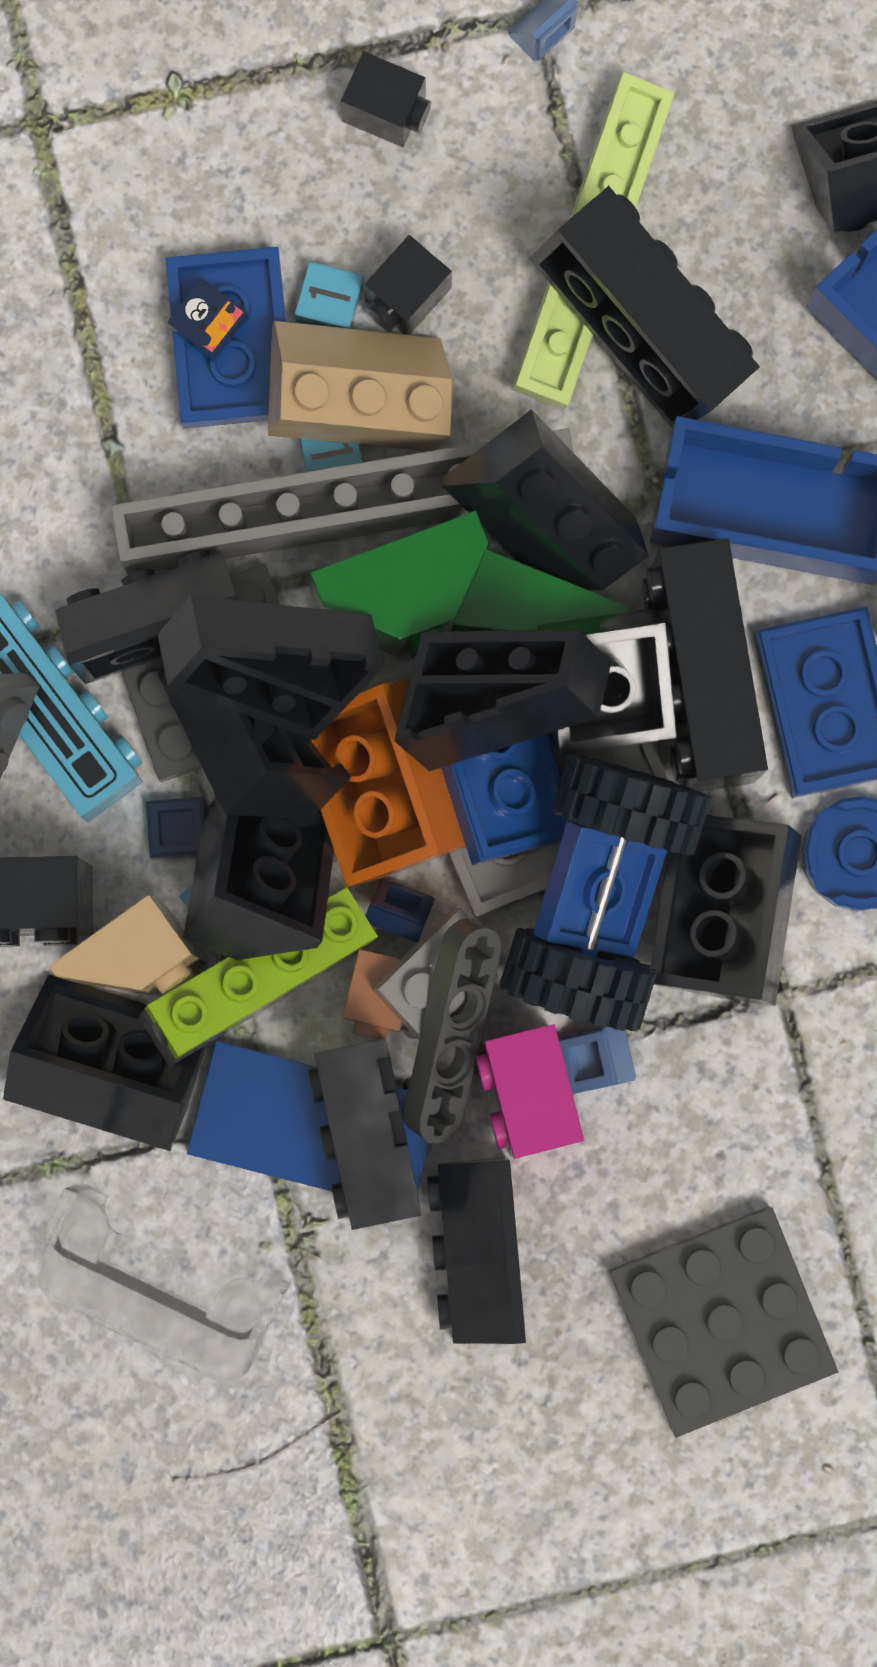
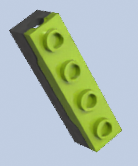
(245, 987)

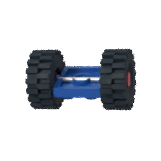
(602, 892)

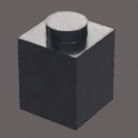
(385, 100)
(406, 287)

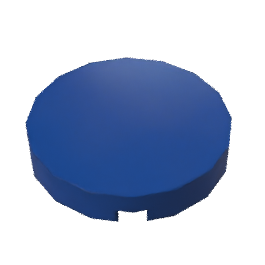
(842, 854)

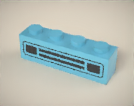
(65, 727)

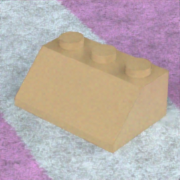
(358, 387)
(134, 953)

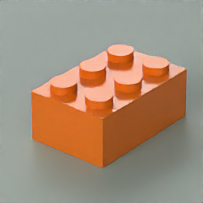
(392, 806)

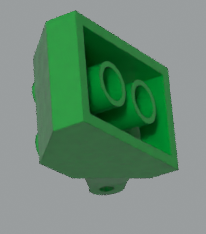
(449, 584)

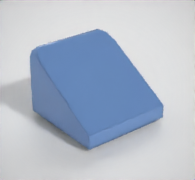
(545, 26)
(597, 1059)

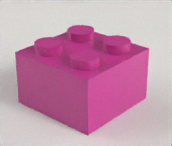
(531, 1092)

